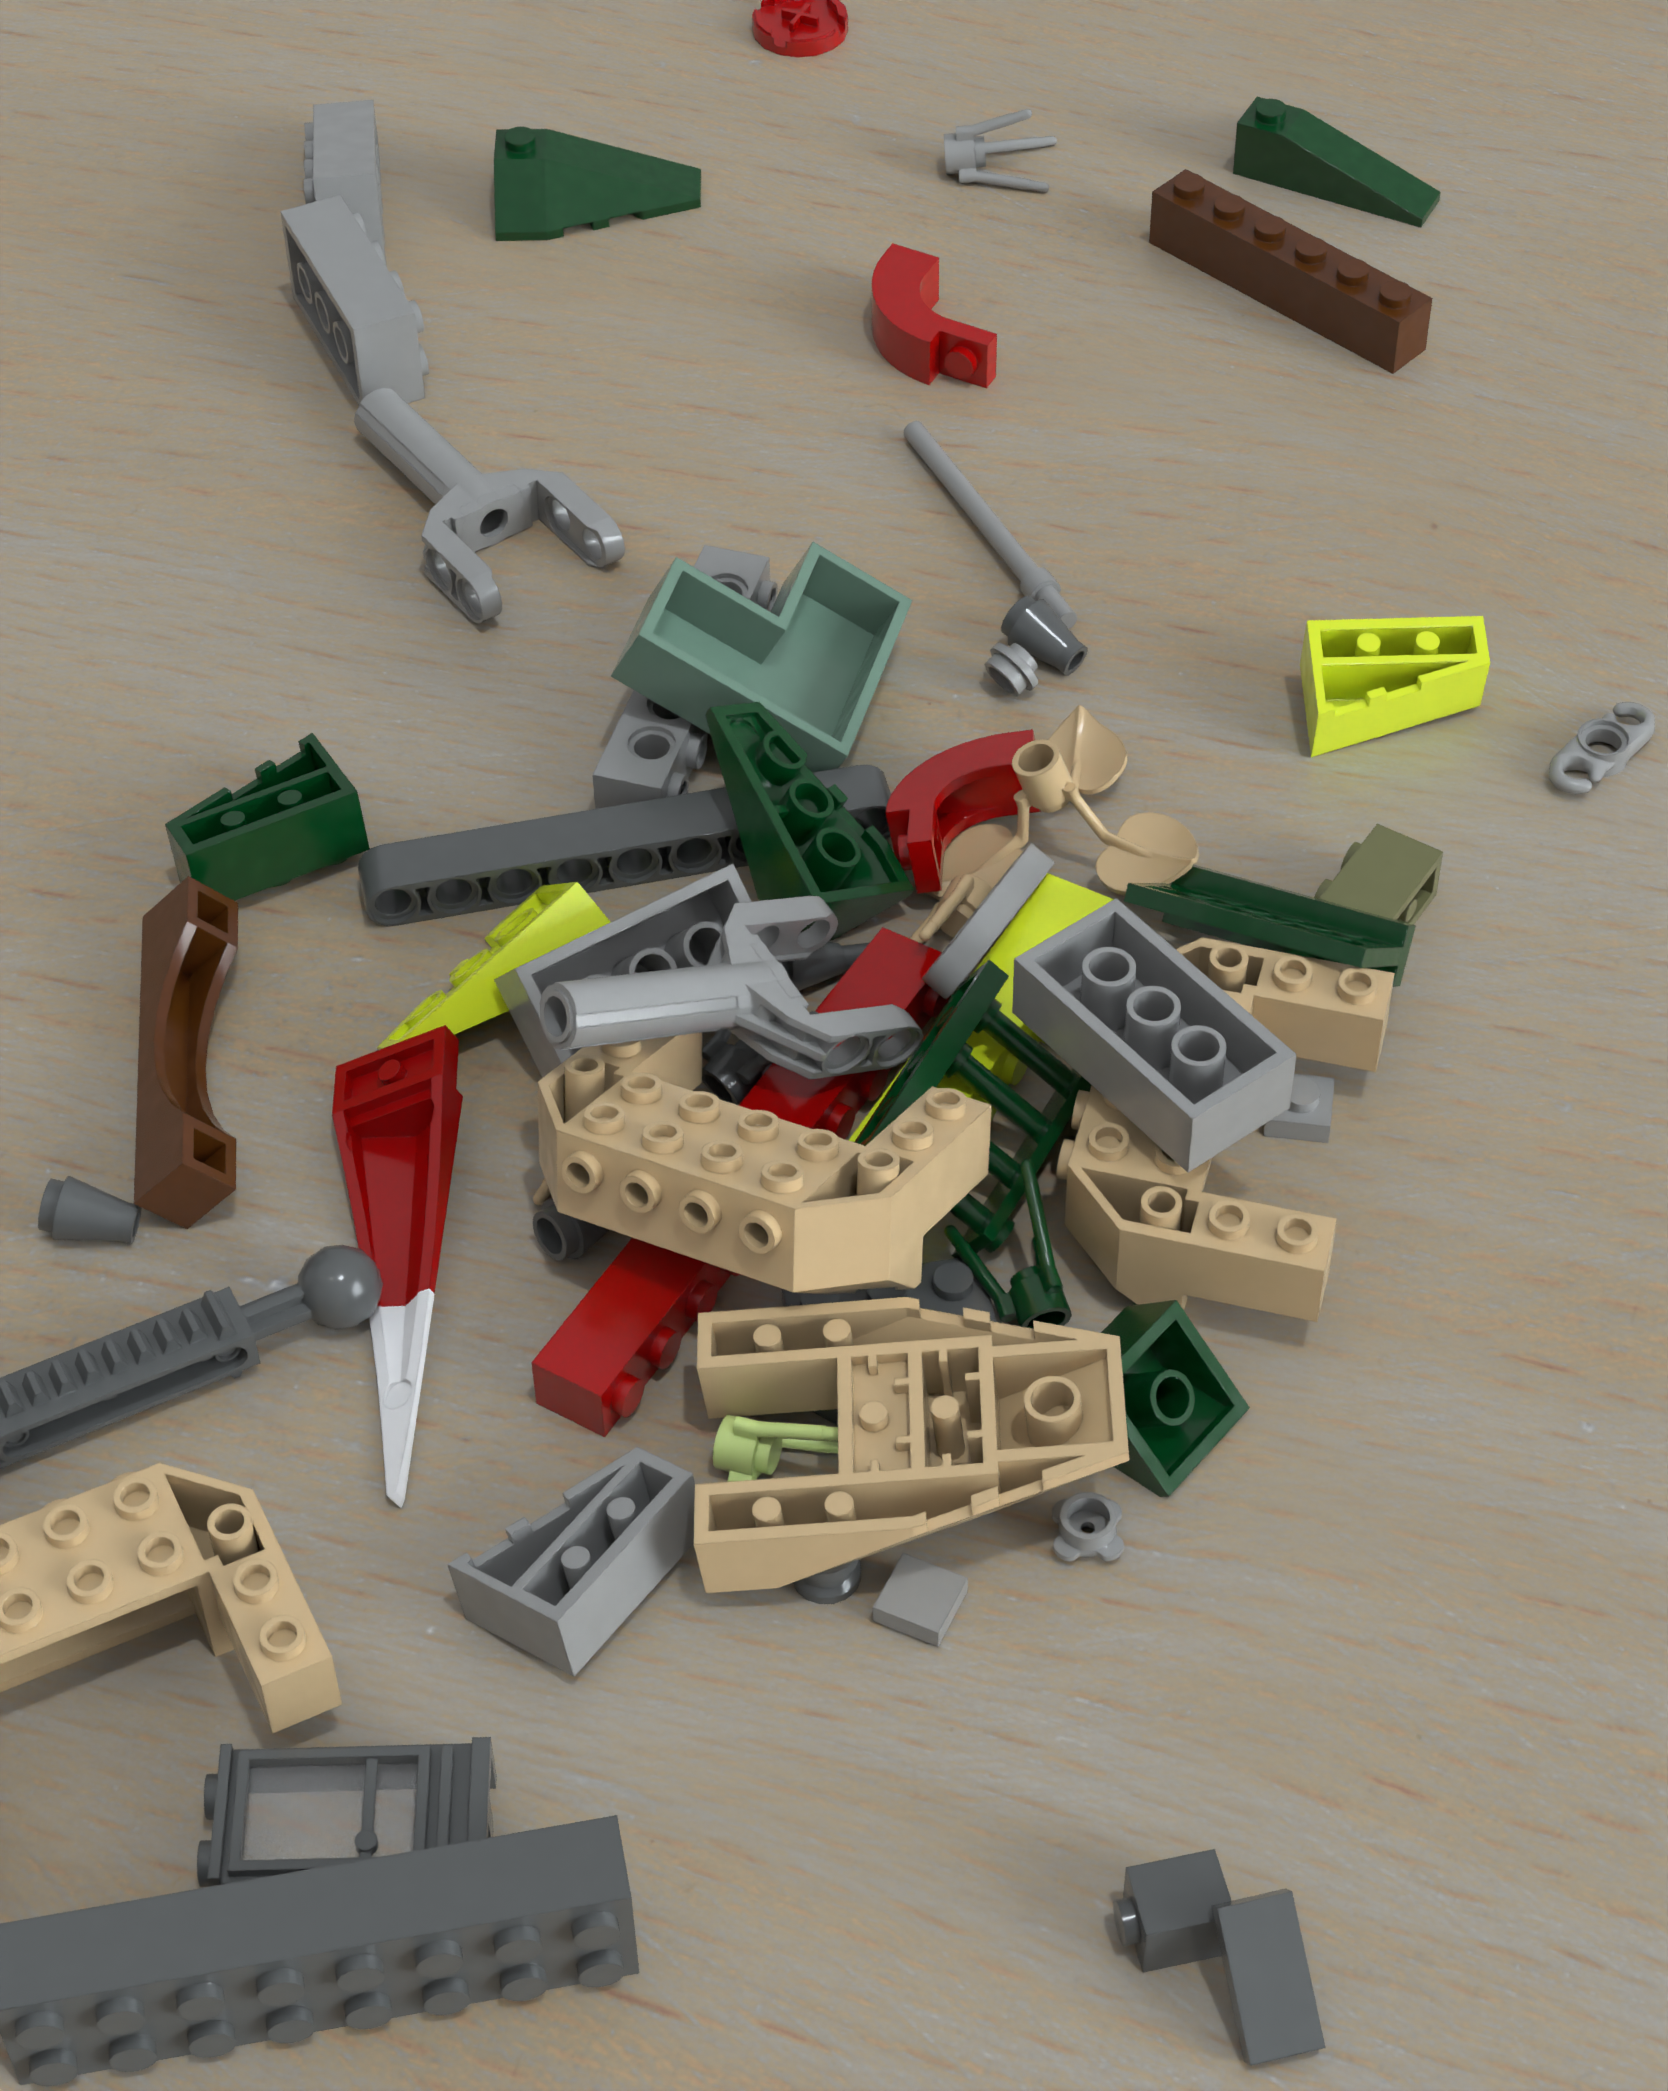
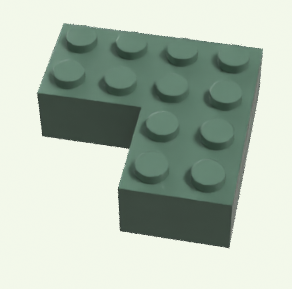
(804, 661)

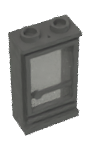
(340, 1805)

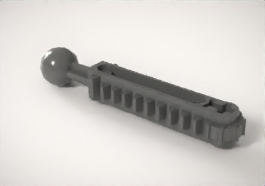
(174, 1353)

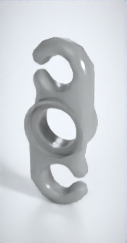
(1579, 756)

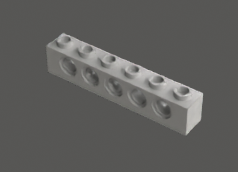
(653, 747)

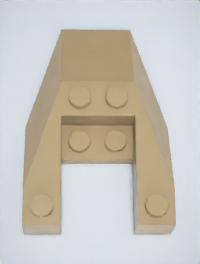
(932, 1427)

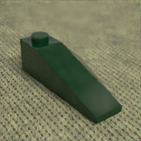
(1313, 158)
(795, 827)

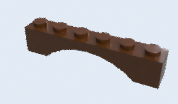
(181, 1149)

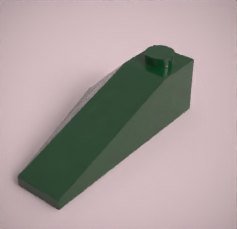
(566, 181)

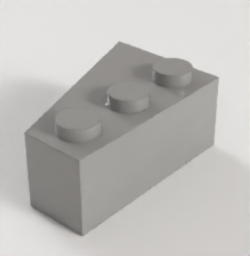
(583, 1565)

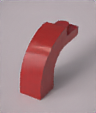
(914, 335)
(948, 797)

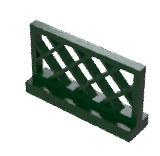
(1277, 920)

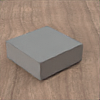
(920, 1599)

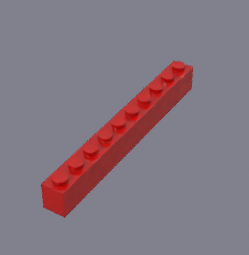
(651, 1295)

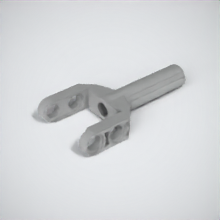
(480, 508)
(741, 992)

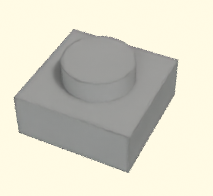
(1308, 1112)

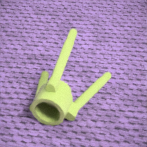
(754, 1447)

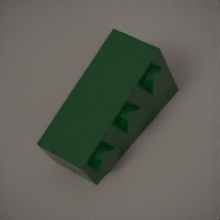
(271, 828)

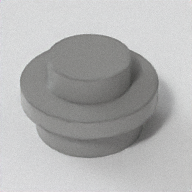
(1012, 668)

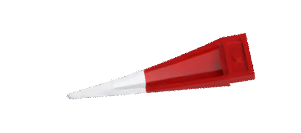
(397, 1147)

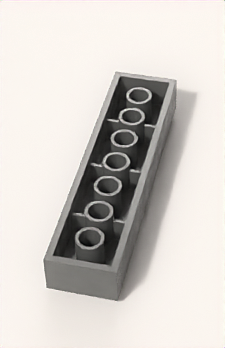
(315, 1951)

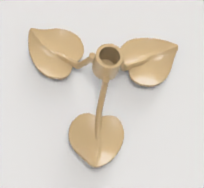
(1075, 760)

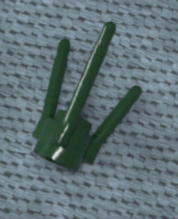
(1035, 1289)

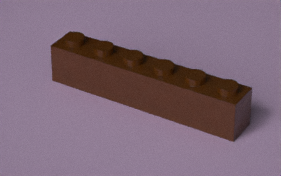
(1290, 271)

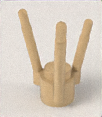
(954, 908)

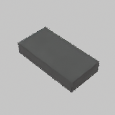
(1268, 1976)

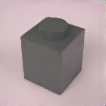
(1170, 1909)

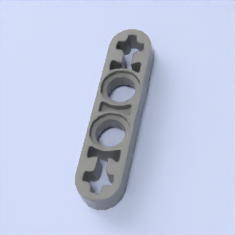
(987, 921)

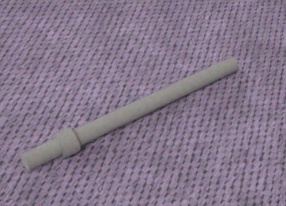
(1034, 580)

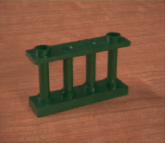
(947, 1053)

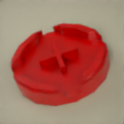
(800, 26)

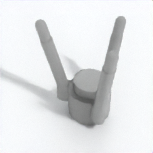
(967, 151)

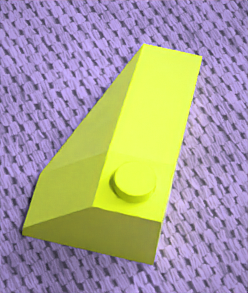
(537, 926)

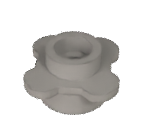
(1092, 1512)

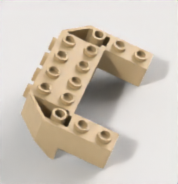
(739, 1185)
(1151, 1219)
(148, 1556)

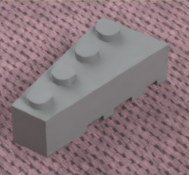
(346, 161)

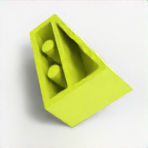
(1388, 675)

